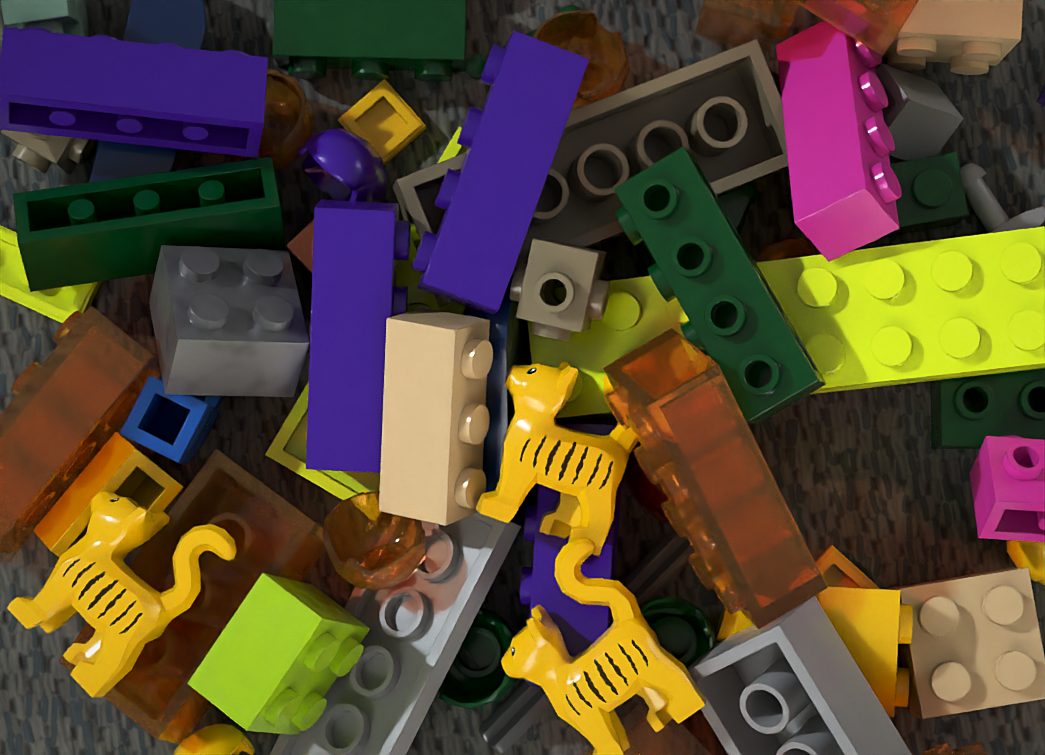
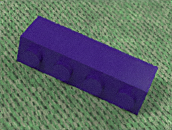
(132, 92)
(501, 174)
(351, 299)
(577, 622)

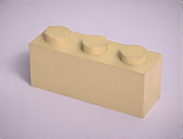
(434, 415)

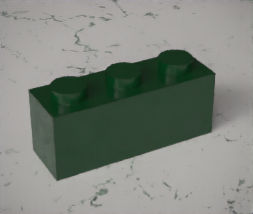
(371, 37)

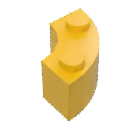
(871, 627)

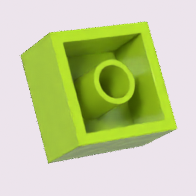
(280, 656)

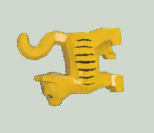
(574, 462)
(111, 596)
(610, 670)

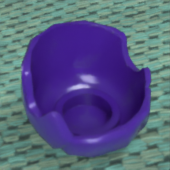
(345, 166)

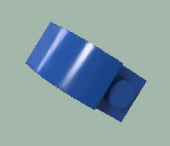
(171, 423)

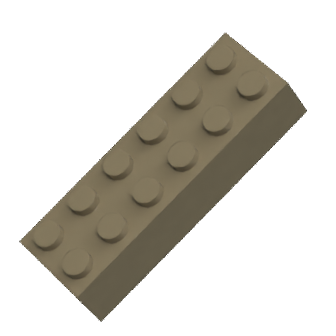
(715, 108)

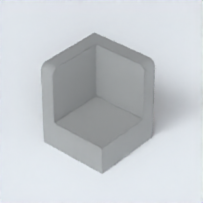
(916, 114)

